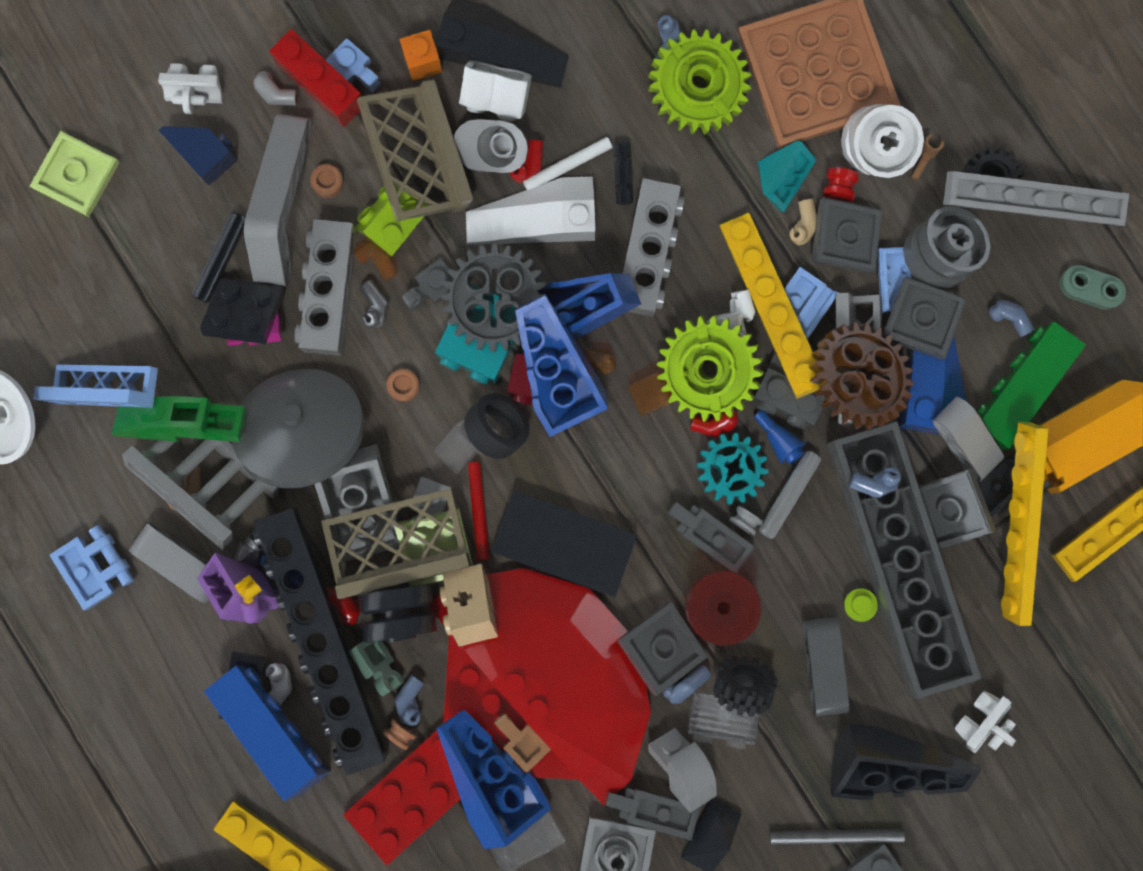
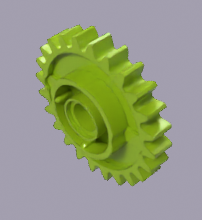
(710, 61)
(734, 363)

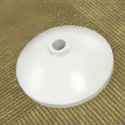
(16, 420)

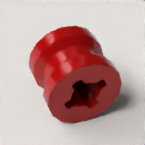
(840, 184)

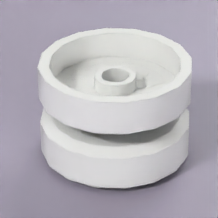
(900, 145)

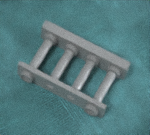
(193, 506)

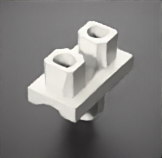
(191, 88)
(995, 710)

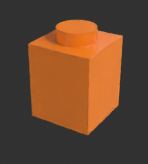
(421, 55)

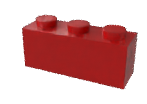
(316, 77)

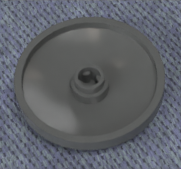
(299, 428)

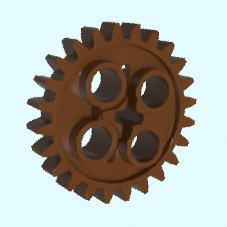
(861, 375)

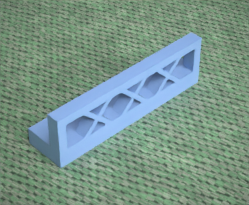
(102, 393)

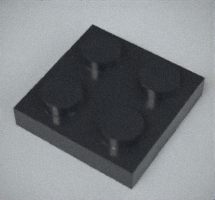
(242, 311)

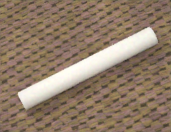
(568, 164)

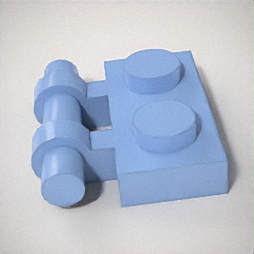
(83, 572)

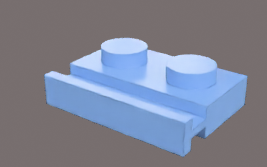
(809, 299)

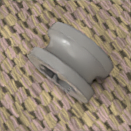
(746, 520)

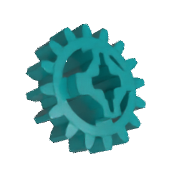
(745, 476)

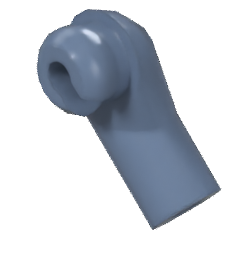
(1013, 313)
(693, 681)

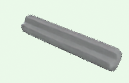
(789, 494)

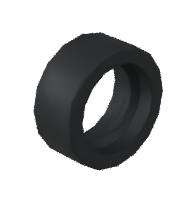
(484, 437)

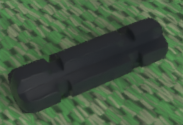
(623, 173)

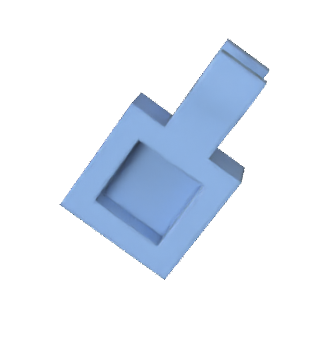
(353, 65)

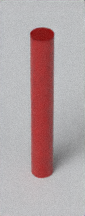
(478, 511)

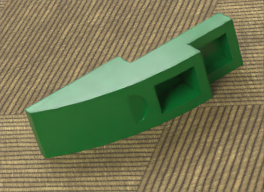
(181, 417)

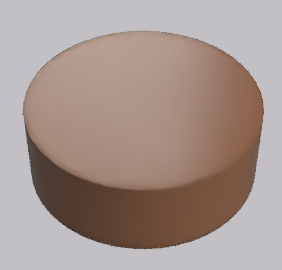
(327, 180)
(403, 385)

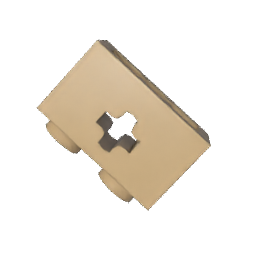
(476, 619)

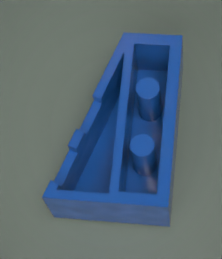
(592, 300)

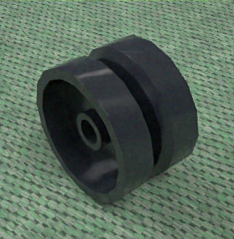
(397, 612)

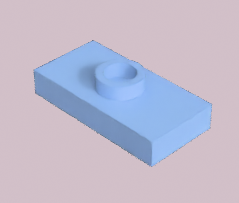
(890, 274)

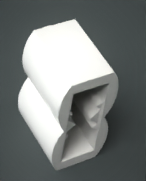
(495, 90)

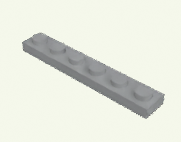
(1035, 198)

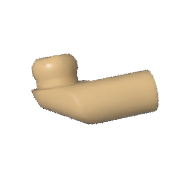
(805, 228)

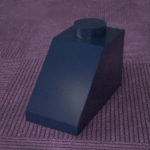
(201, 150)

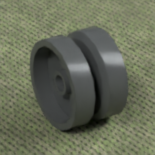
(947, 247)

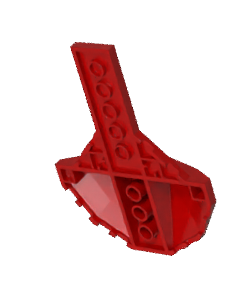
(546, 669)

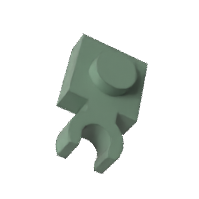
(374, 660)

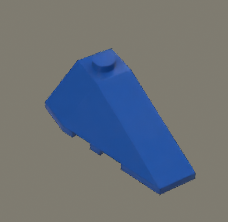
(559, 373)
(933, 389)

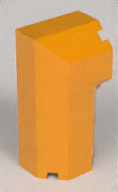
(1093, 434)

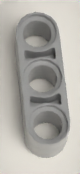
(968, 438)
(170, 560)

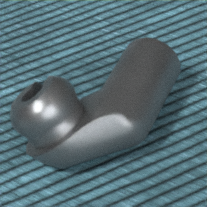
(377, 306)

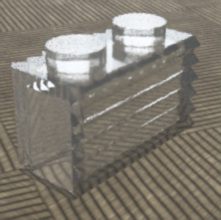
(711, 720)

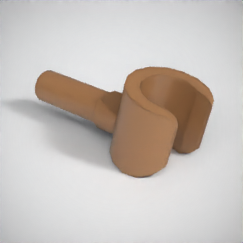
(927, 153)

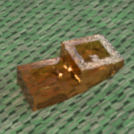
(648, 394)

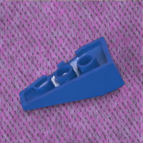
(492, 788)

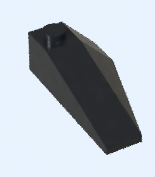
(483, 35)
(882, 762)

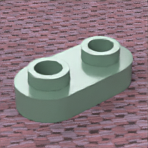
(1093, 289)

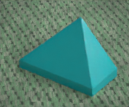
(784, 173)

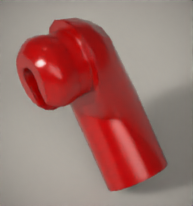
(532, 163)
(712, 427)

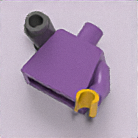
(237, 586)

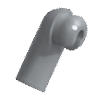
(271, 93)

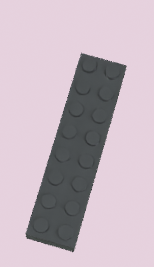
(905, 565)

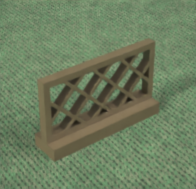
(441, 152)
(402, 572)

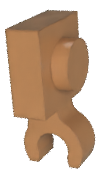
(523, 744)

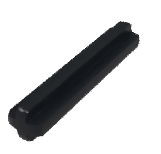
(219, 257)

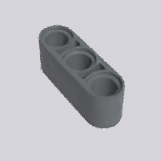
(825, 666)

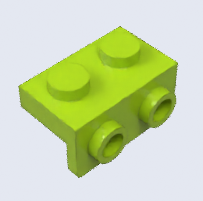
(380, 225)

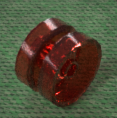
(741, 600)

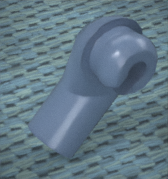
(668, 29)
(878, 485)
(406, 702)

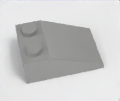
(356, 488)

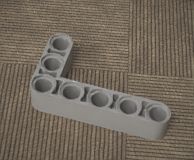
(273, 199)

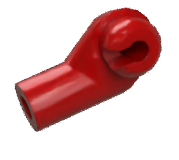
(347, 607)

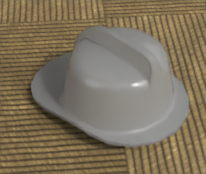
(491, 145)

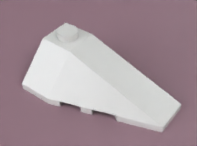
(549, 213)

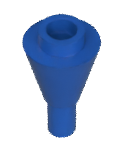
(784, 443)

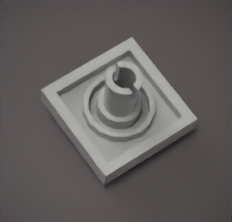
(616, 846)

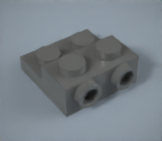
(777, 396)

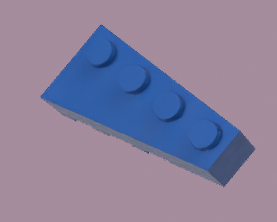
(266, 732)

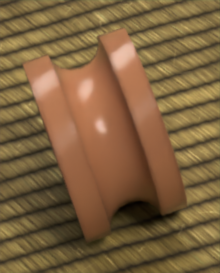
(399, 734)

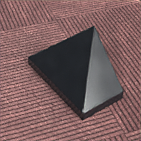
(712, 836)

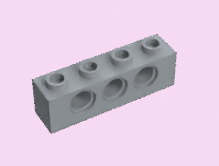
(653, 197)
(331, 336)

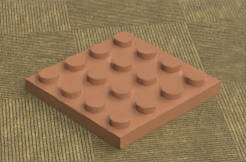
(816, 68)

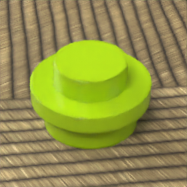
(860, 605)

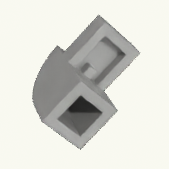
(688, 769)

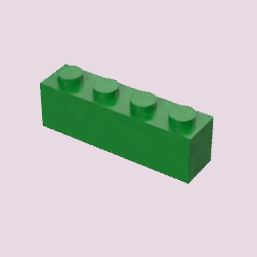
(1029, 382)

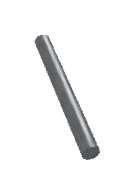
(837, 836)

